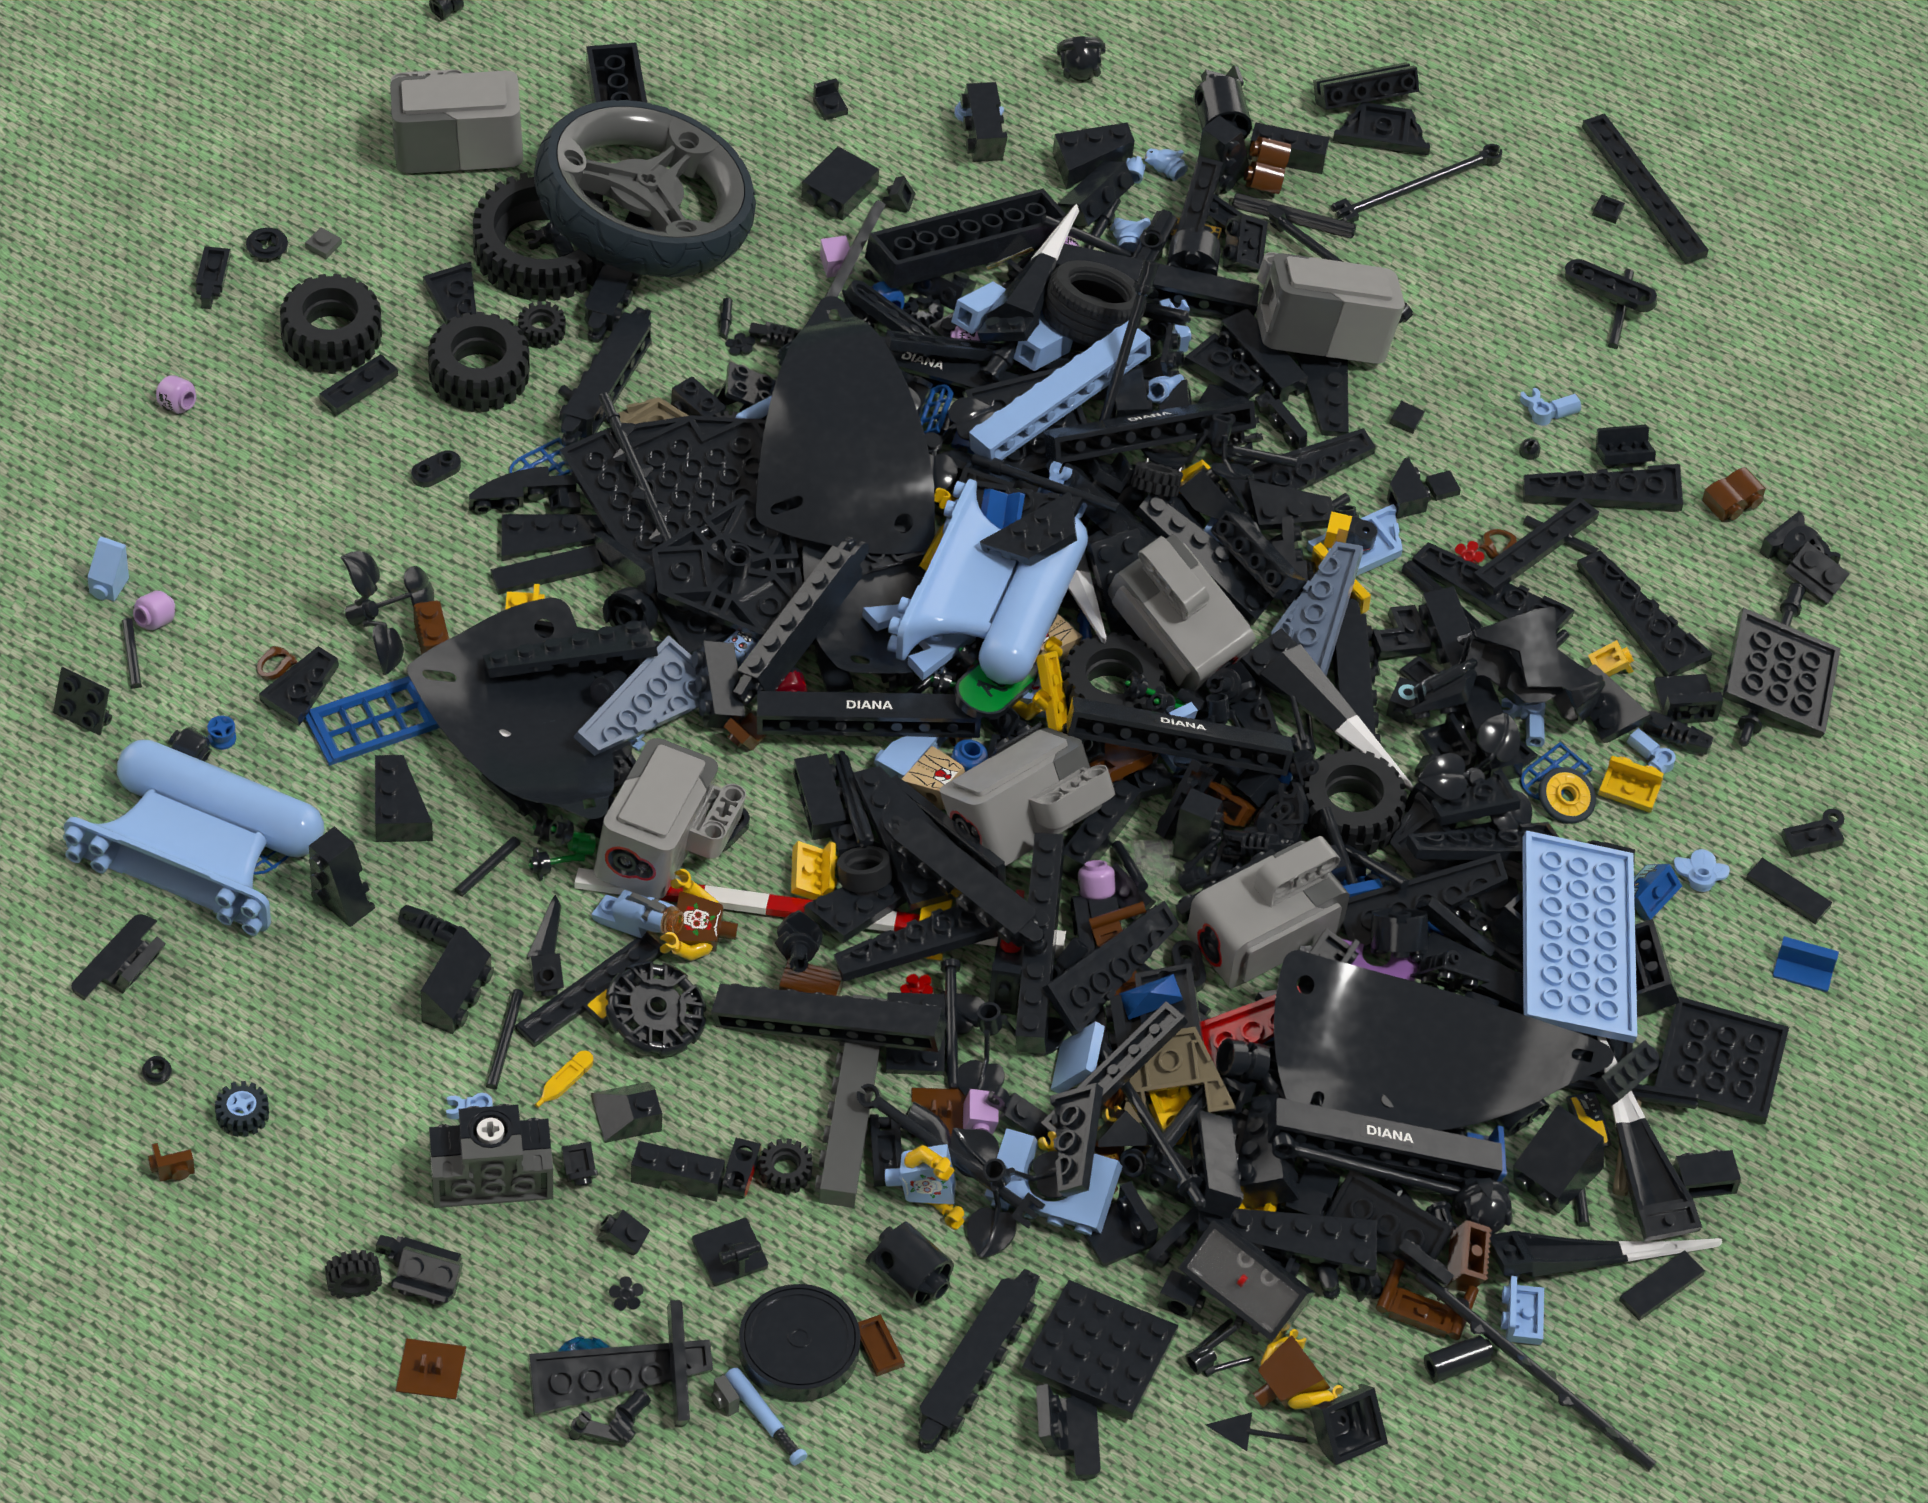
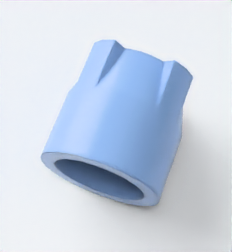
(1136, 168)

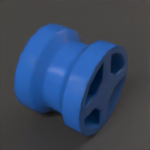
(224, 726)

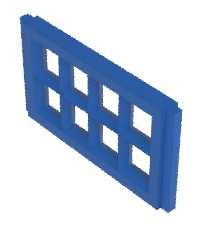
(325, 737)

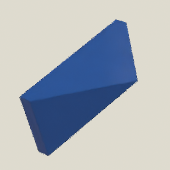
(1150, 996)

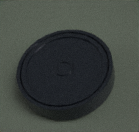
(799, 1342)

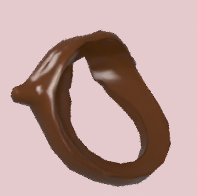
(1488, 545)
(287, 662)

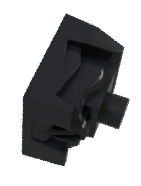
(1349, 1425)

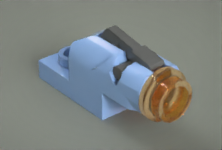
(637, 914)

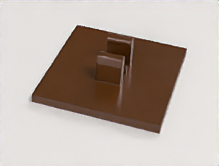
(942, 1102)
(431, 1368)

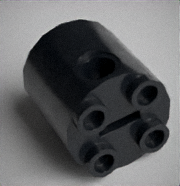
(1223, 98)
(911, 1264)

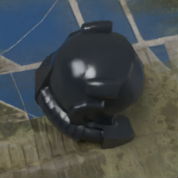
(1081, 57)
(1485, 1203)

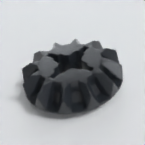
(261, 237)
(934, 313)

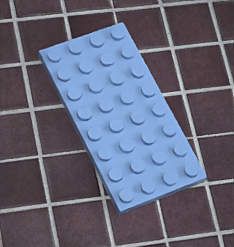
(1579, 936)

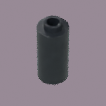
(1458, 1358)

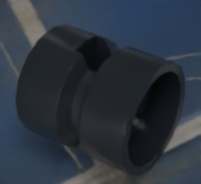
(1243, 1059)

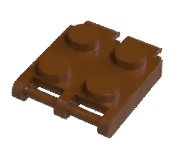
(1124, 760)

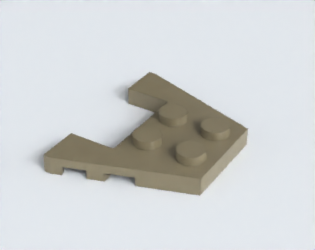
(1178, 1065)

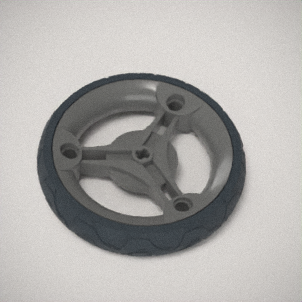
(644, 187)

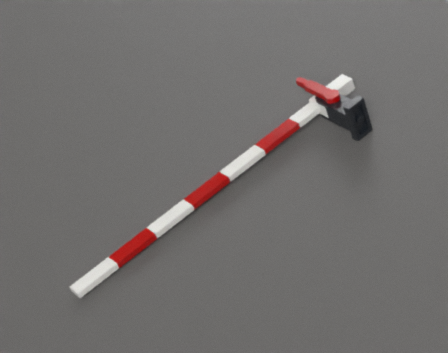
(1005, 968)

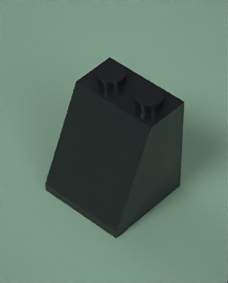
(1559, 1160)

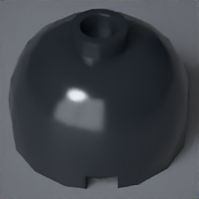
(630, 605)

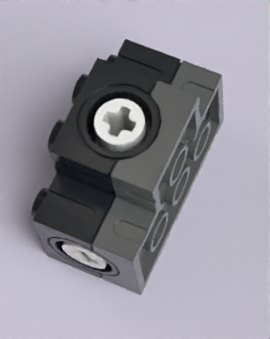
(491, 1158)

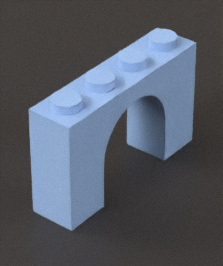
(1040, 348)
(1083, 1210)

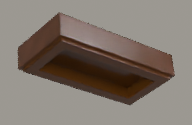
(879, 1346)

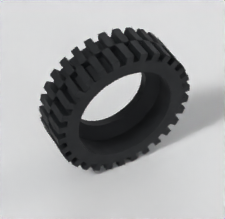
(498, 217)

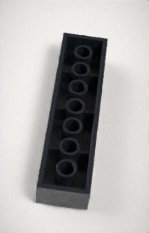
(961, 238)

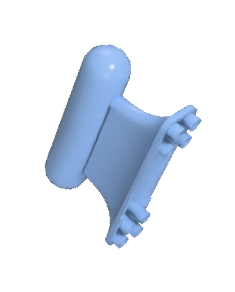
(985, 593)
(196, 832)

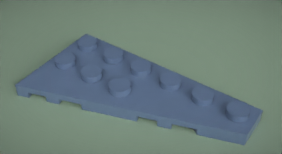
(1320, 609)
(649, 698)

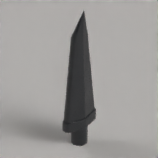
(547, 934)

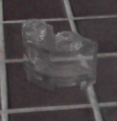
(1154, 861)

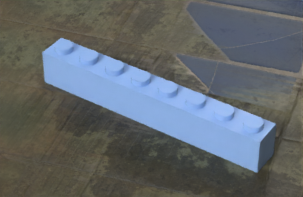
(1055, 395)

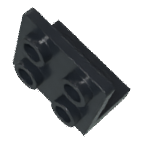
(1688, 698)
(1126, 1230)

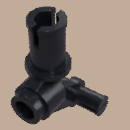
(619, 1429)

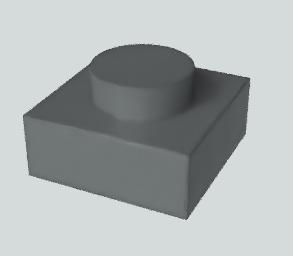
(323, 243)
(725, 1396)

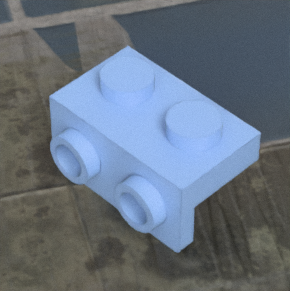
(1524, 1313)

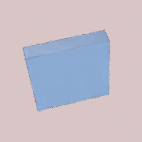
(1077, 1058)

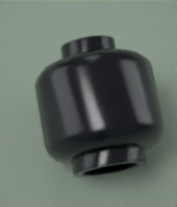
(191, 743)

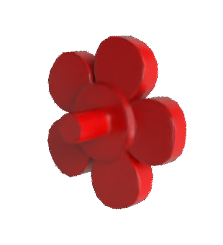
(1470, 553)
(917, 985)

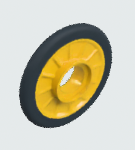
(1556, 806)

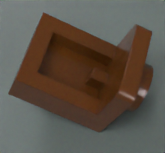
(745, 732)
(171, 1166)

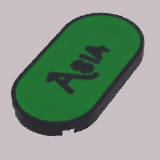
(983, 697)

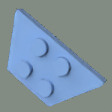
(1387, 543)

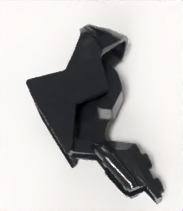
(1522, 661)

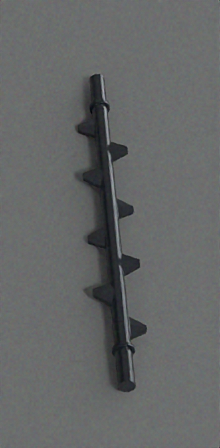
(639, 471)
(1546, 1377)

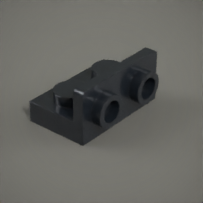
(1245, 242)
(427, 1276)

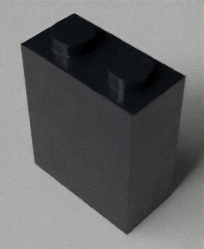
(840, 183)

